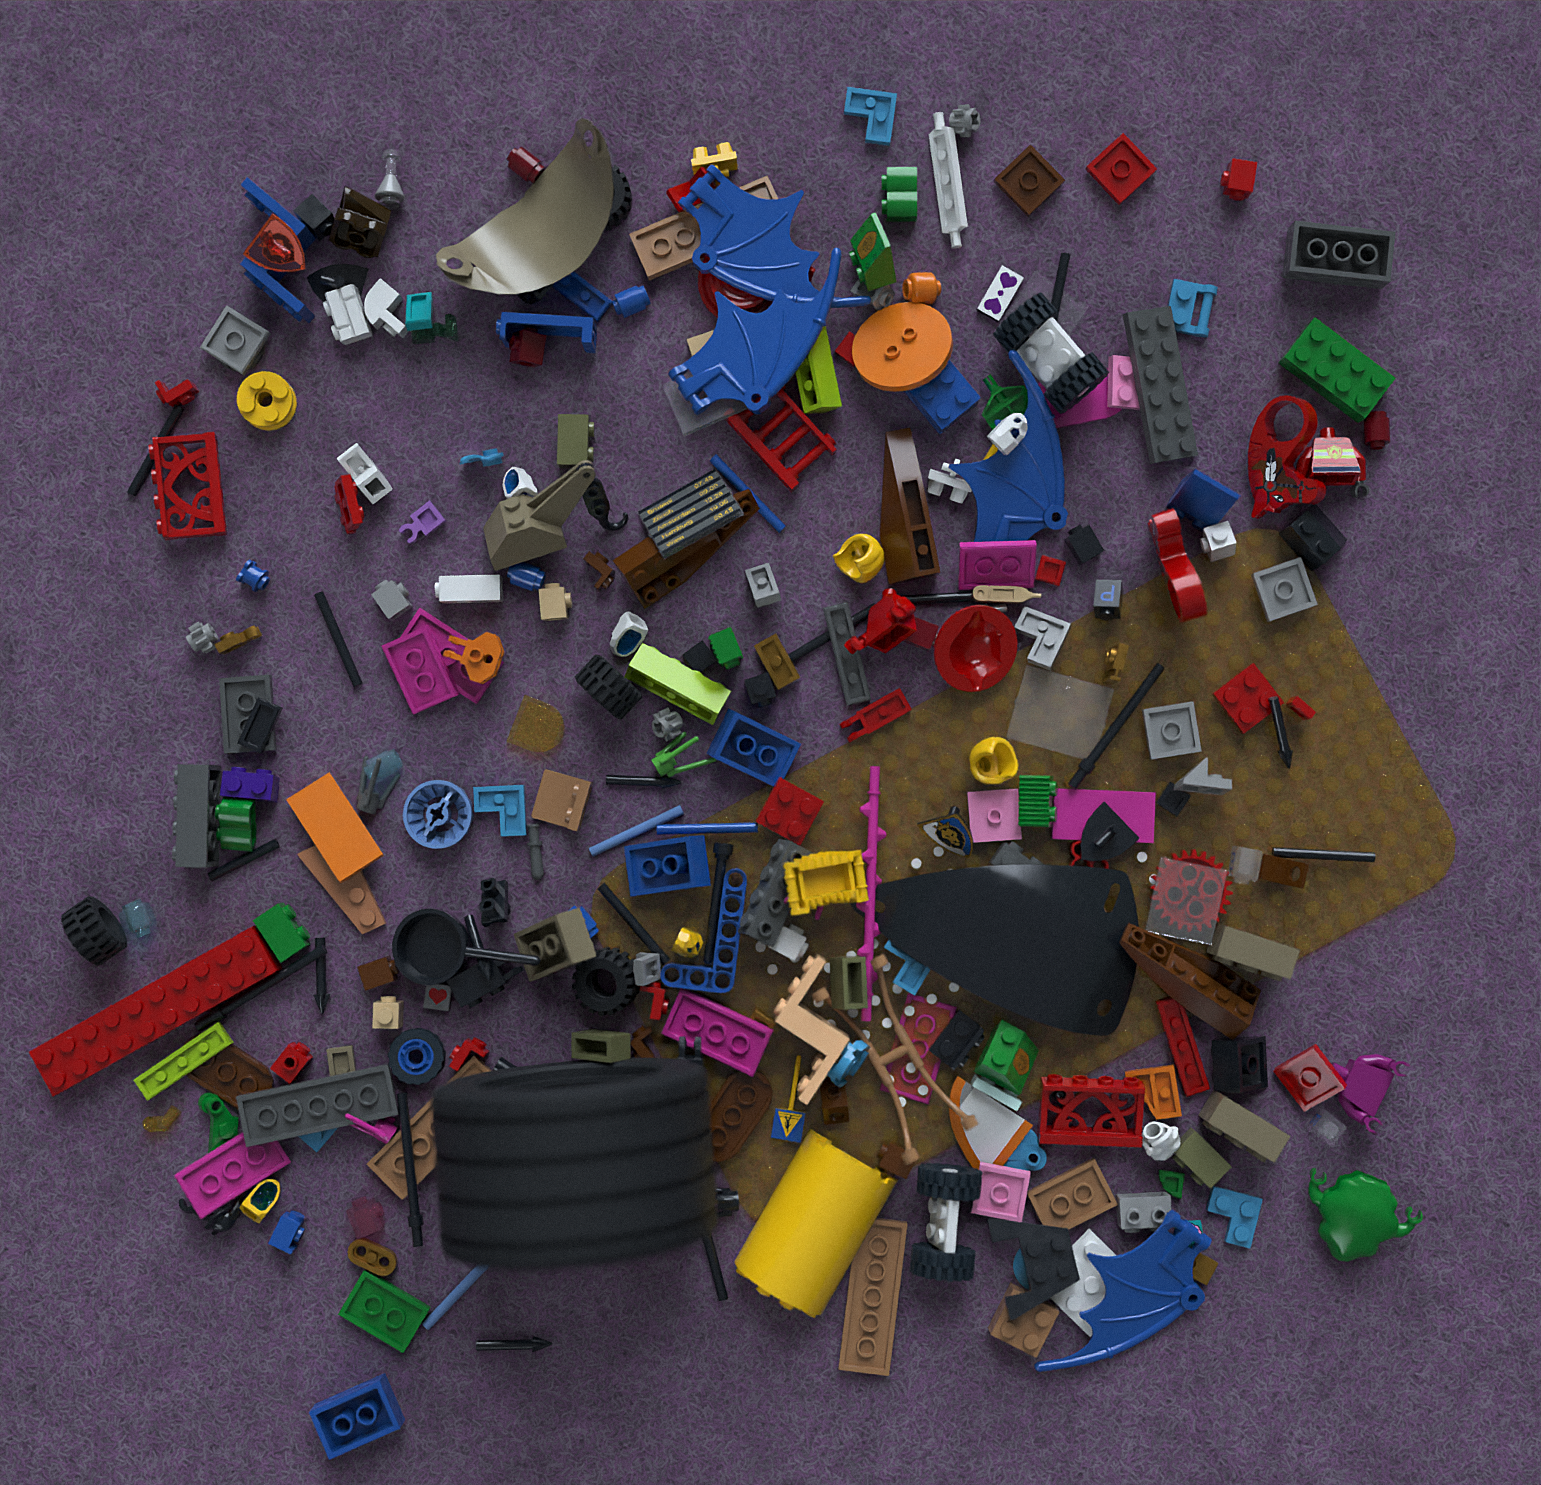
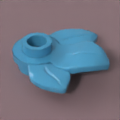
(489, 458)
(1020, 1157)

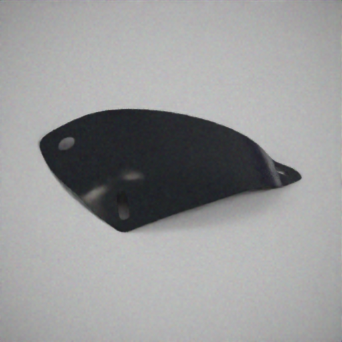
(1021, 937)

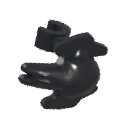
(221, 1220)

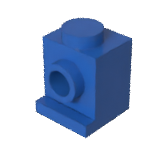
(288, 1231)

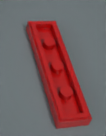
(1182, 1046)

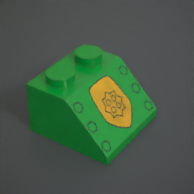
(872, 255)
(1007, 1057)

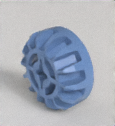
(426, 833)

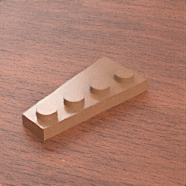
(352, 895)

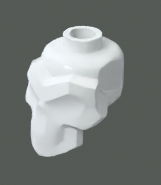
(1160, 1140)

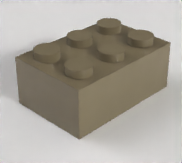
(559, 943)
(1253, 953)
(1243, 1127)

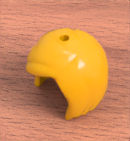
(860, 558)
(997, 757)

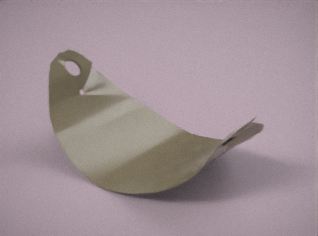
(546, 230)

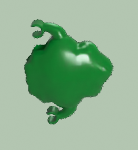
(1357, 1214)

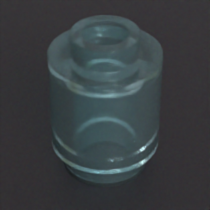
(389, 765)

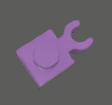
(425, 520)

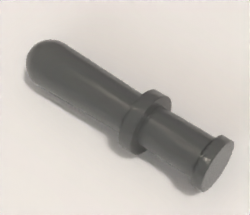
(535, 852)

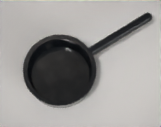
(436, 947)

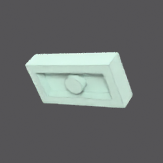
(1002, 1095)

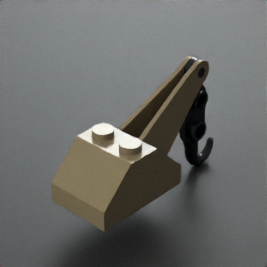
(532, 526)

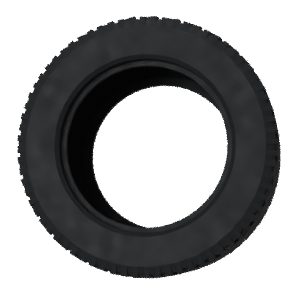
(573, 1163)

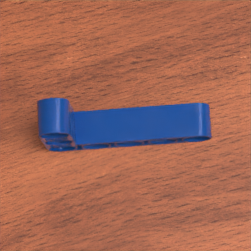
(722, 942)

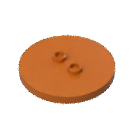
(902, 346)

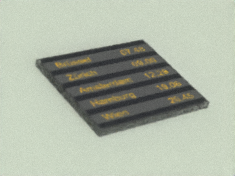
(690, 513)

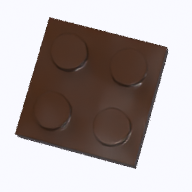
(1029, 180)

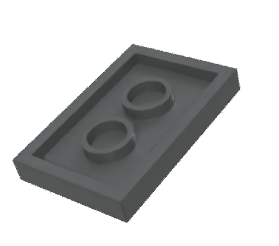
(237, 701)

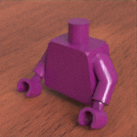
(1366, 1086)

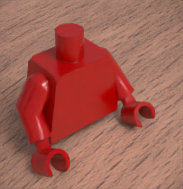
(888, 624)

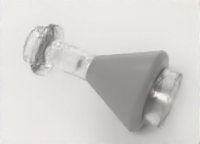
(389, 192)

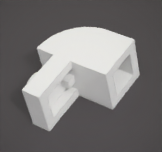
(379, 306)
(365, 473)

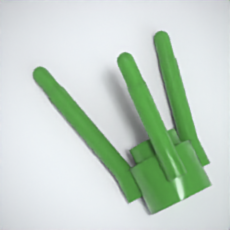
(665, 762)

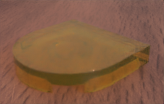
(536, 726)

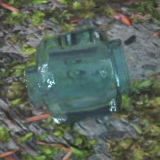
(137, 918)

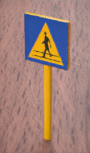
(787, 1122)

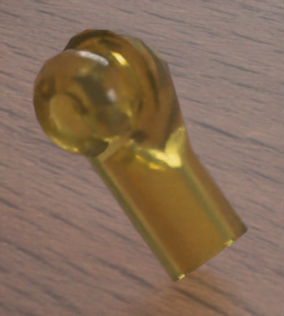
(161, 1123)

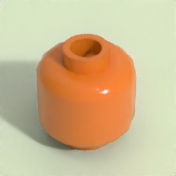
(921, 288)

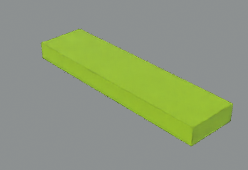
(183, 1061)

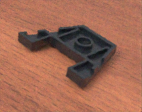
(1046, 1259)

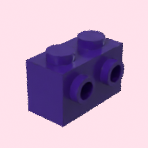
(258, 786)

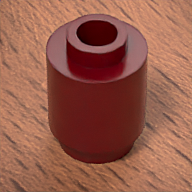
(525, 164)
(1377, 430)

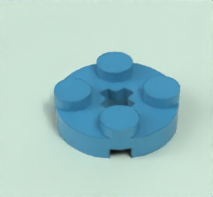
(852, 1060)

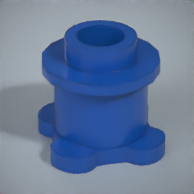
(253, 576)

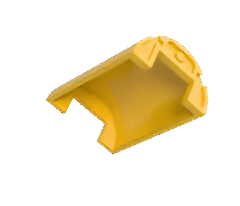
(813, 1225)

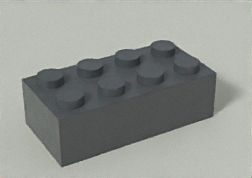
(1339, 254)
(196, 822)

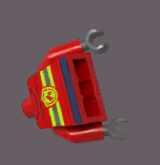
(1334, 462)

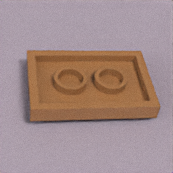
(1072, 1196)

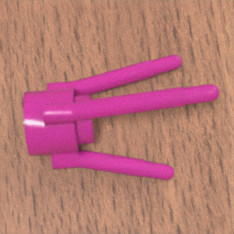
(382, 1129)

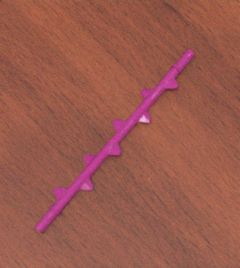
(871, 930)

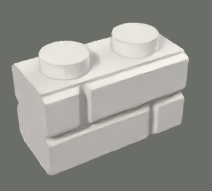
(348, 314)

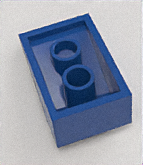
(1201, 500)
(753, 748)
(667, 865)

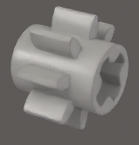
(964, 120)
(202, 637)
(667, 724)

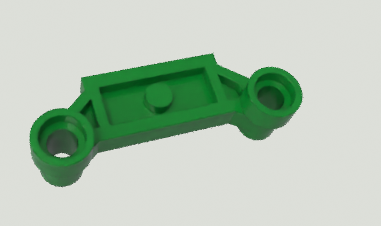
(222, 1124)

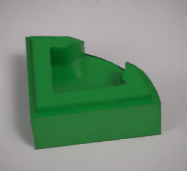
(1172, 1182)

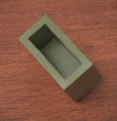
(574, 439)
(848, 982)
(600, 1045)
(1201, 1158)

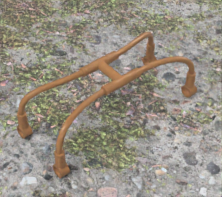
(908, 1048)

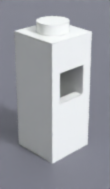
(469, 589)

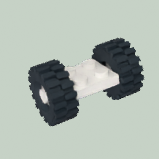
(1050, 353)
(941, 1256)

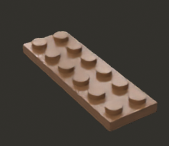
(673, 240)
(390, 1160)
(873, 1299)

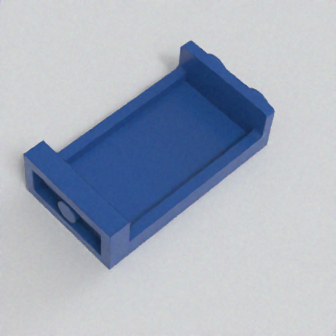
(549, 325)

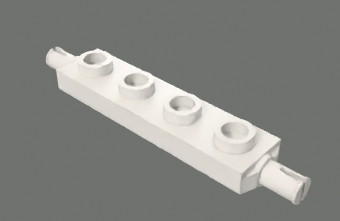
(948, 180)

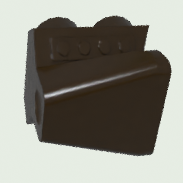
(359, 224)

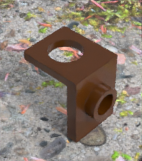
(1280, 871)
(834, 1101)

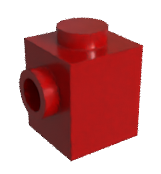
(1239, 179)
(292, 1061)

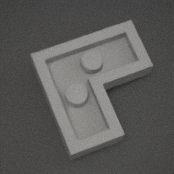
(1049, 636)

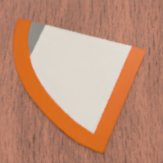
(998, 1127)

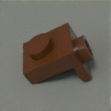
(599, 563)
(639, 1045)

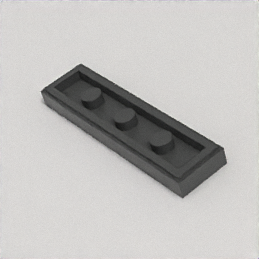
(848, 665)

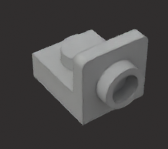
(880, 297)
(646, 968)

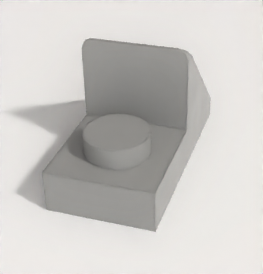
(763, 585)
(1199, 781)

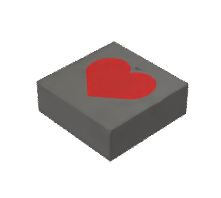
(438, 997)

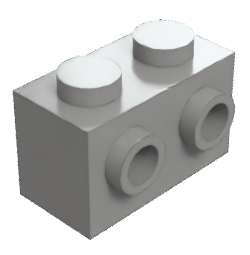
(1142, 1210)

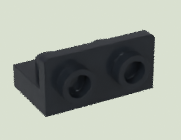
(957, 1040)

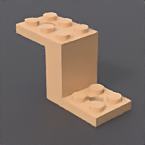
(810, 1028)

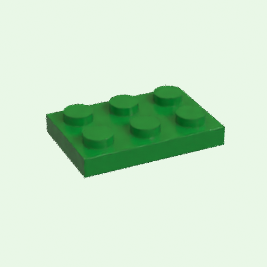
(384, 1310)

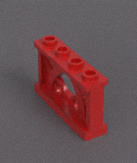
(210, 458)
(1116, 1135)

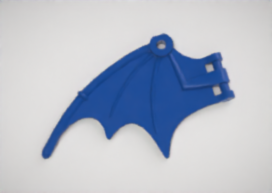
(752, 242)
(755, 351)
(1025, 487)
(1142, 1292)

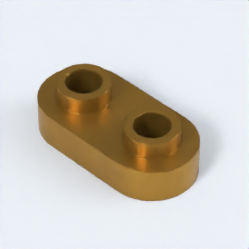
(372, 1259)

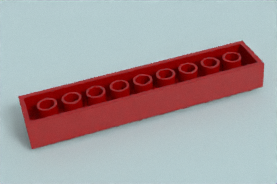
(155, 1010)

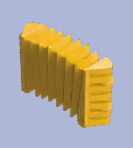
(824, 880)

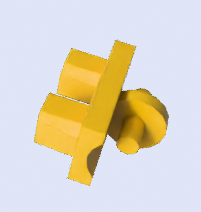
(725, 159)

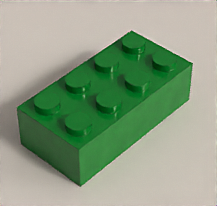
(1336, 370)

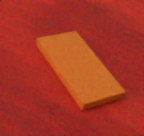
(335, 827)

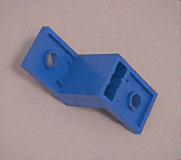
(268, 278)

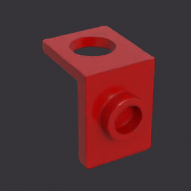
(677, 192)

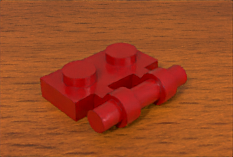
(346, 496)

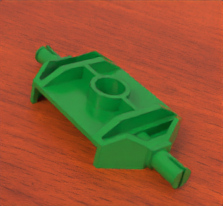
(1003, 401)

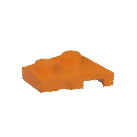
(1161, 1090)

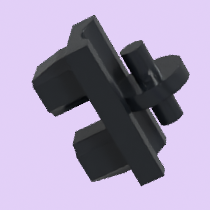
(494, 902)

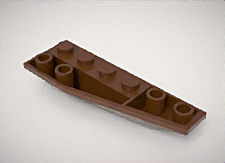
(905, 516)
(654, 577)
(1194, 980)

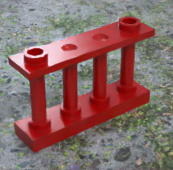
(774, 456)

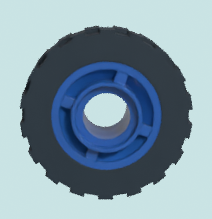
(401, 1061)

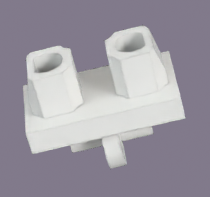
(938, 479)

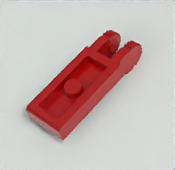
(878, 713)

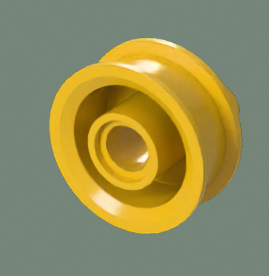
(253, 391)

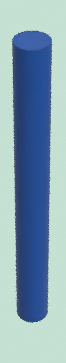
(720, 465)
(708, 828)

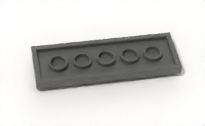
(1160, 384)
(317, 1105)

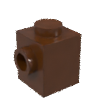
(891, 1160)

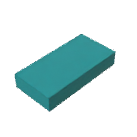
(419, 311)

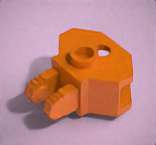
(476, 656)

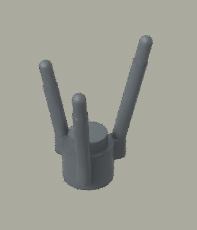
(367, 798)

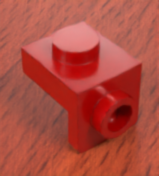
(182, 393)
(659, 1004)
(460, 1054)

